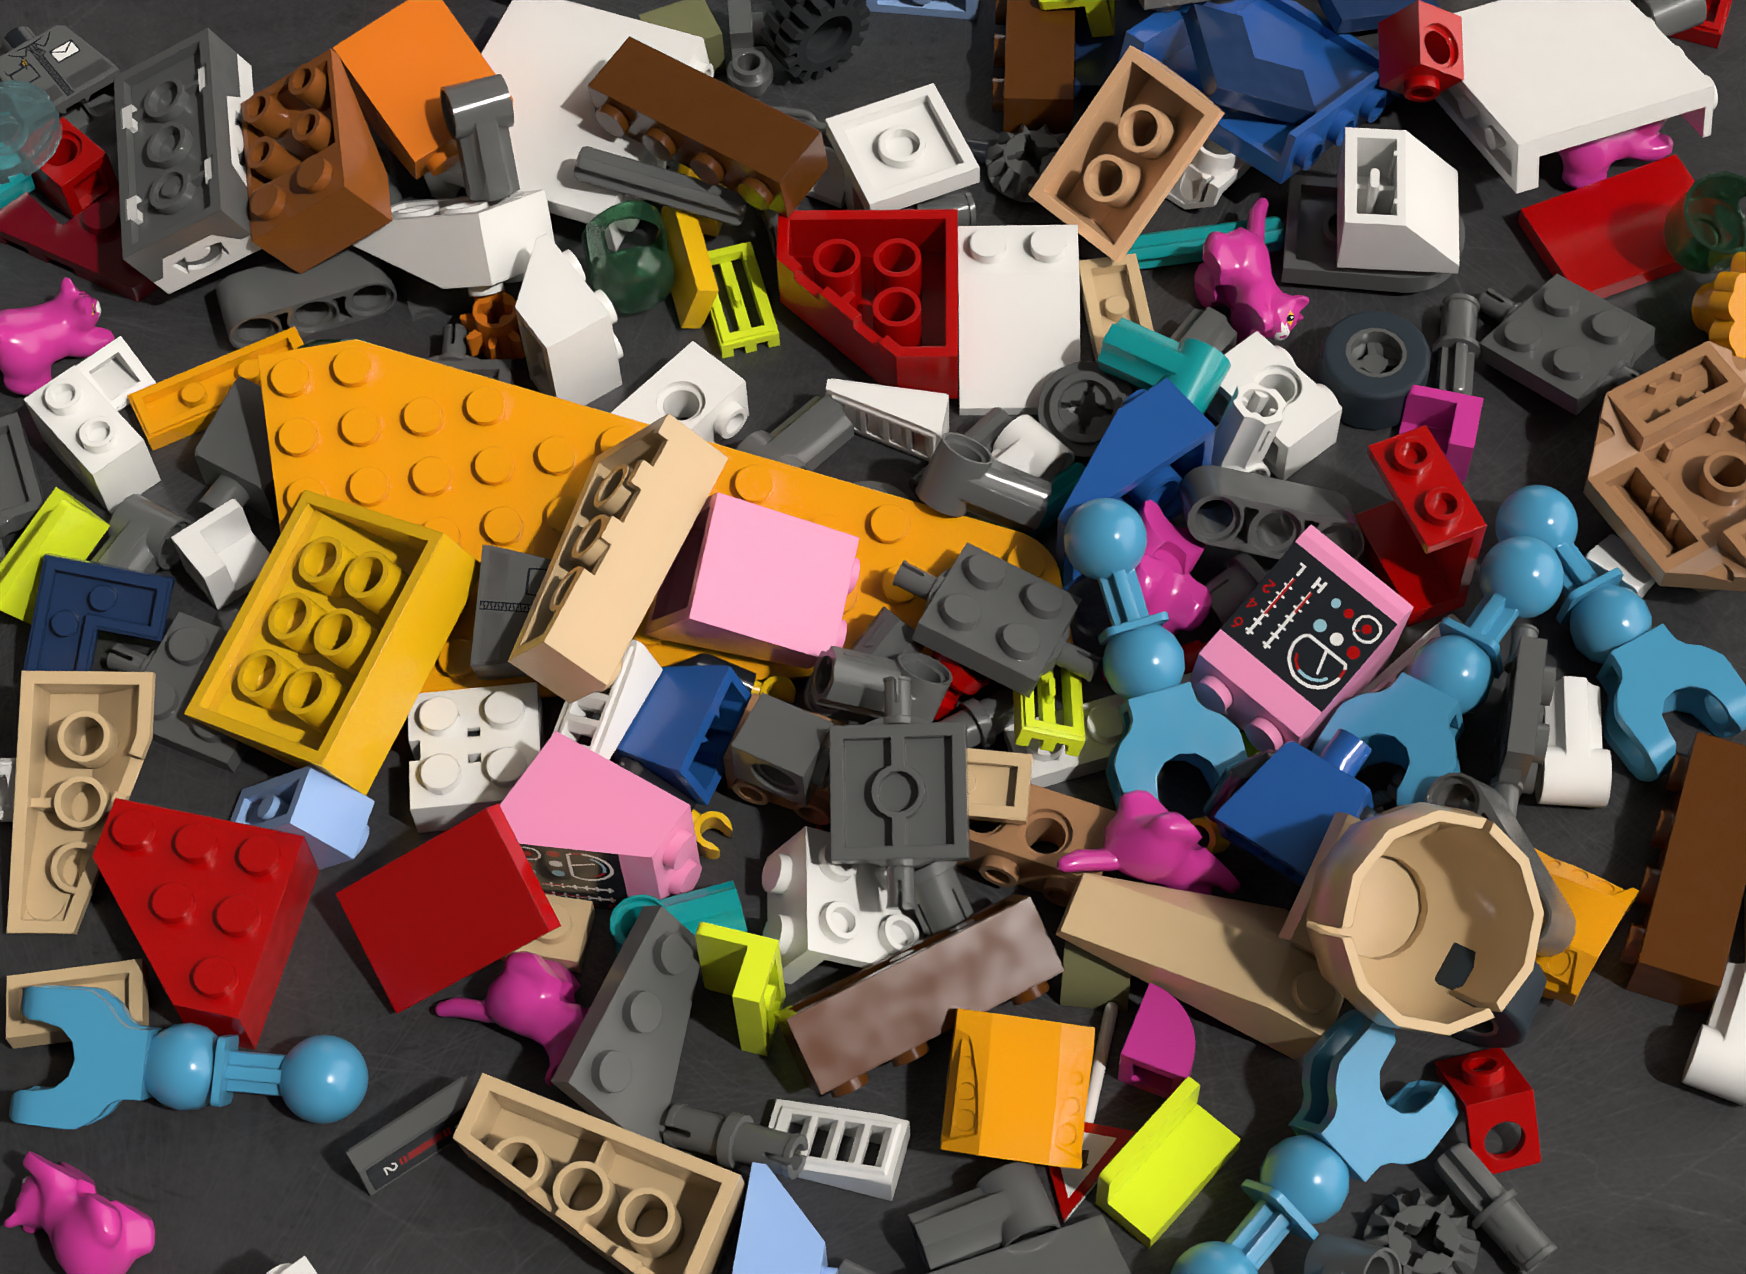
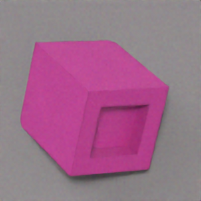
(1451, 420)

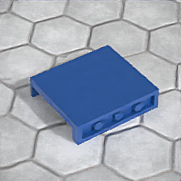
(1337, 69)

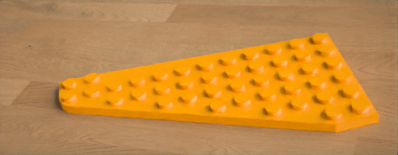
(510, 466)

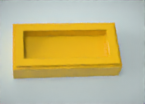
(694, 277)

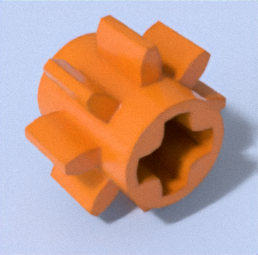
(494, 327)

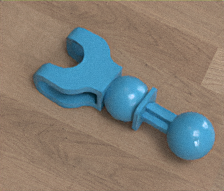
(1611, 625)
(1143, 660)
(1452, 674)
(178, 1066)
(1341, 1134)

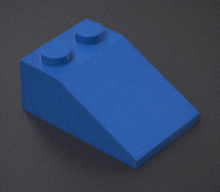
(1141, 458)

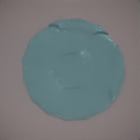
(27, 129)

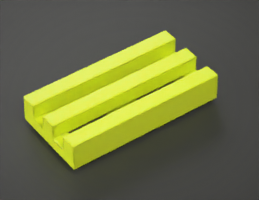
(746, 336)
(1045, 729)

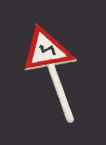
(1099, 1141)

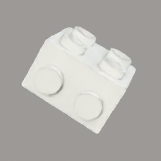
(830, 908)

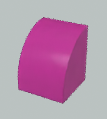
(1159, 1045)

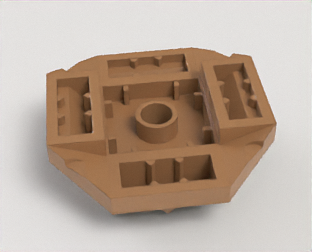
(1662, 468)

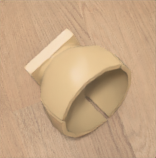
(1397, 896)

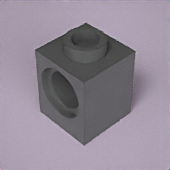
(783, 750)

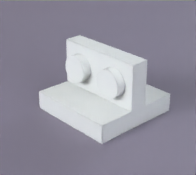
(901, 151)

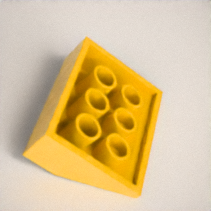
(336, 638)

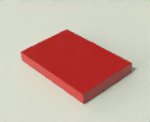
(1610, 230)
(448, 908)

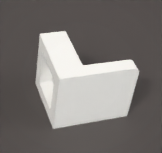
(221, 553)

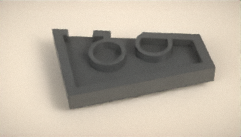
(635, 1030)

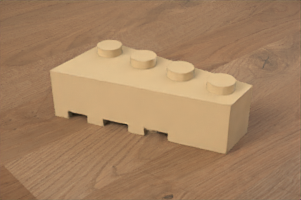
(615, 556)
(605, 1185)

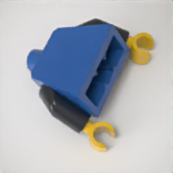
(686, 730)
(1284, 802)

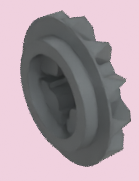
(1006, 161)
(1069, 388)
(1410, 1214)

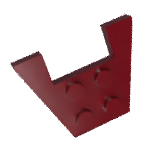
(86, 243)

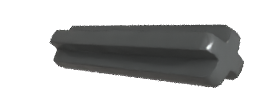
(659, 186)

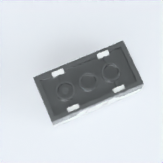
(183, 161)

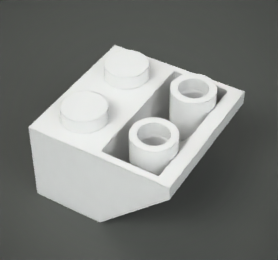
(1395, 204)
(566, 328)

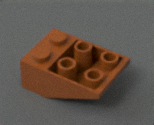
(311, 166)

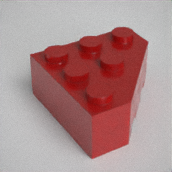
(878, 289)
(209, 908)

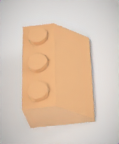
(1126, 152)

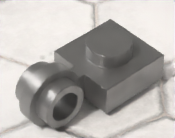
(749, 68)

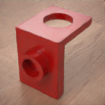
(1492, 1093)

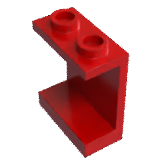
(1429, 533)

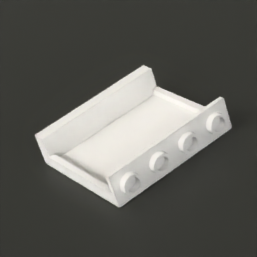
(547, 60)
(1567, 76)

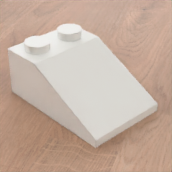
(463, 240)
(1015, 314)

